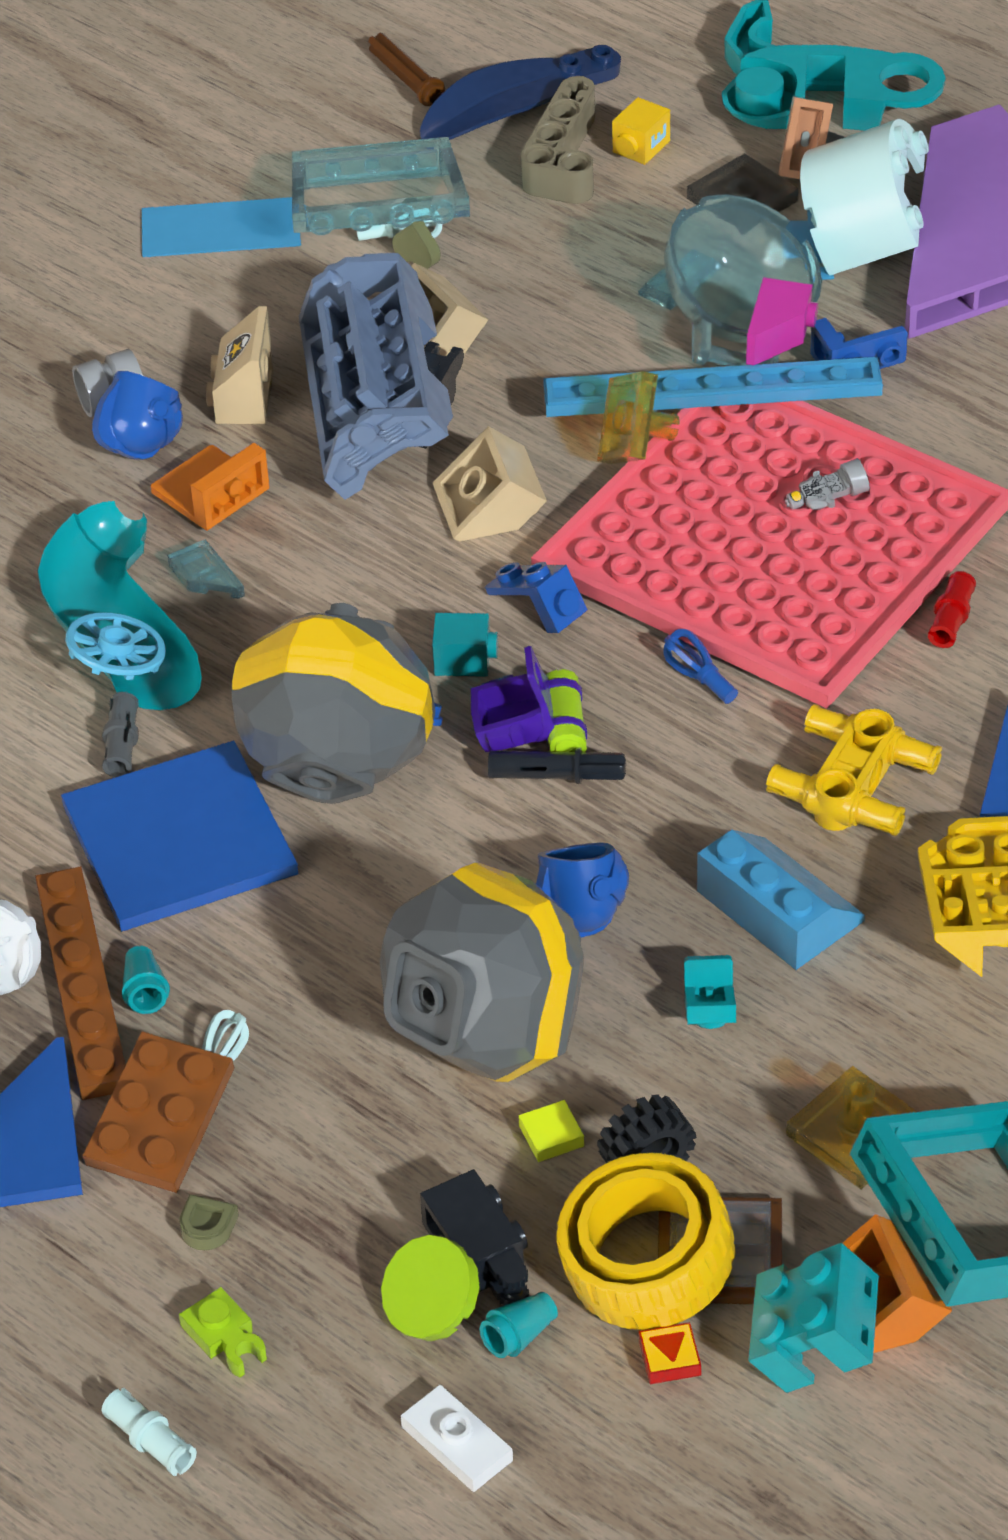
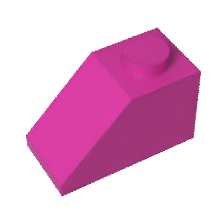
(779, 319)

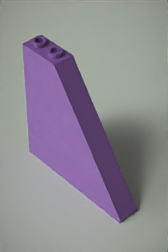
(964, 234)

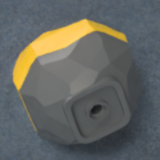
(332, 704)
(483, 972)

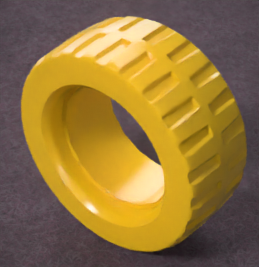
(657, 1290)

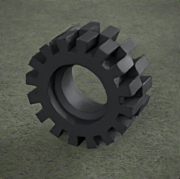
(648, 1128)

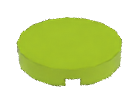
(429, 1288)

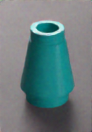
(143, 982)
(517, 1324)

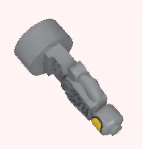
(821, 491)

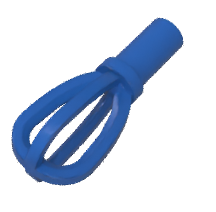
(705, 671)

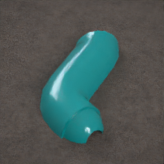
(88, 574)

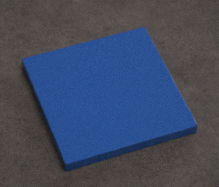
(178, 835)

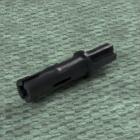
(557, 765)

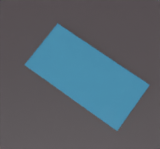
(218, 227)

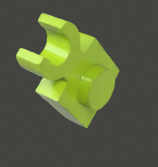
(221, 1326)

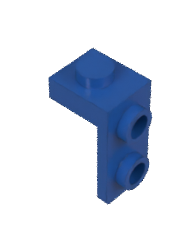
(549, 588)

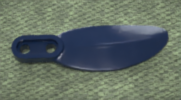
(512, 89)

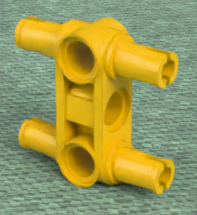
(853, 770)

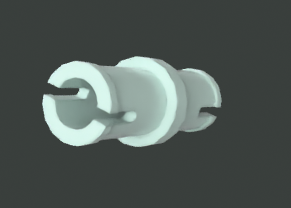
(149, 1431)

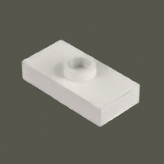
(457, 1438)

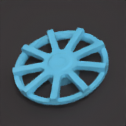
(115, 643)

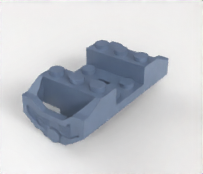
(370, 366)

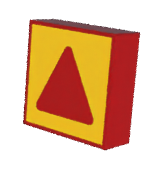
(670, 1353)

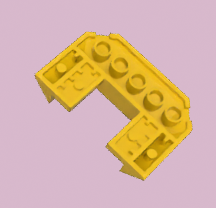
(968, 887)

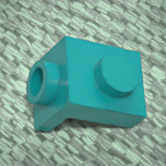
(709, 991)

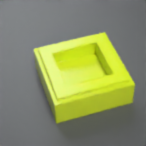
(551, 1130)

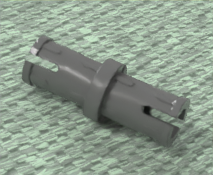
(120, 734)

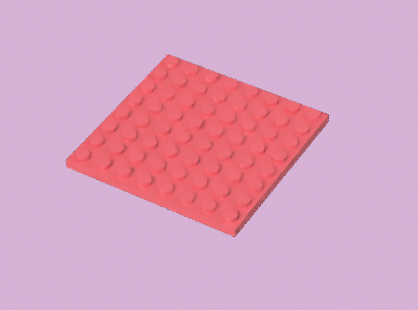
(781, 592)

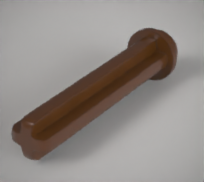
(425, 86)

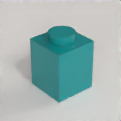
(463, 644)

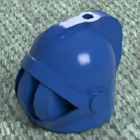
(137, 416)
(585, 882)

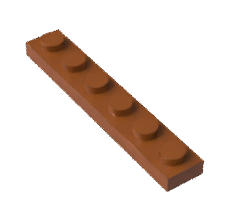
(81, 981)

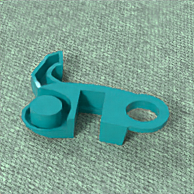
(775, 73)

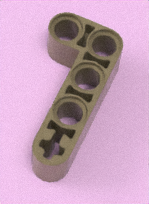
(551, 157)

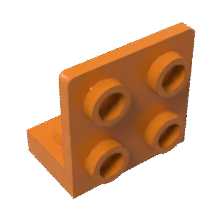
(214, 484)

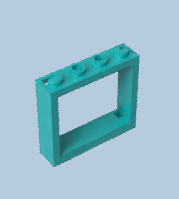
(884, 1158)

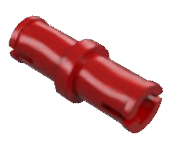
(952, 609)

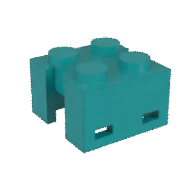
(818, 1305)

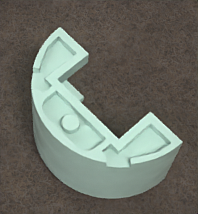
(860, 196)

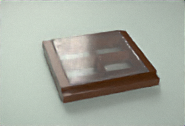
(756, 1241)

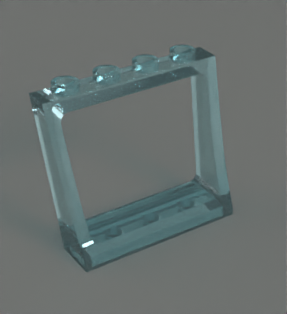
(377, 164)

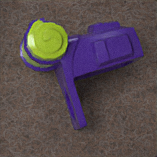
(530, 709)

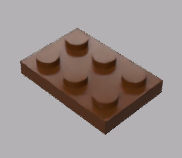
(159, 1112)

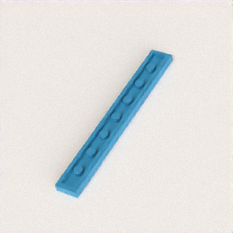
(725, 385)

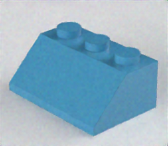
(773, 897)

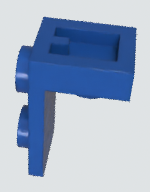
(887, 345)

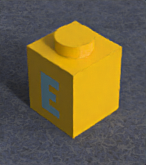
(641, 130)

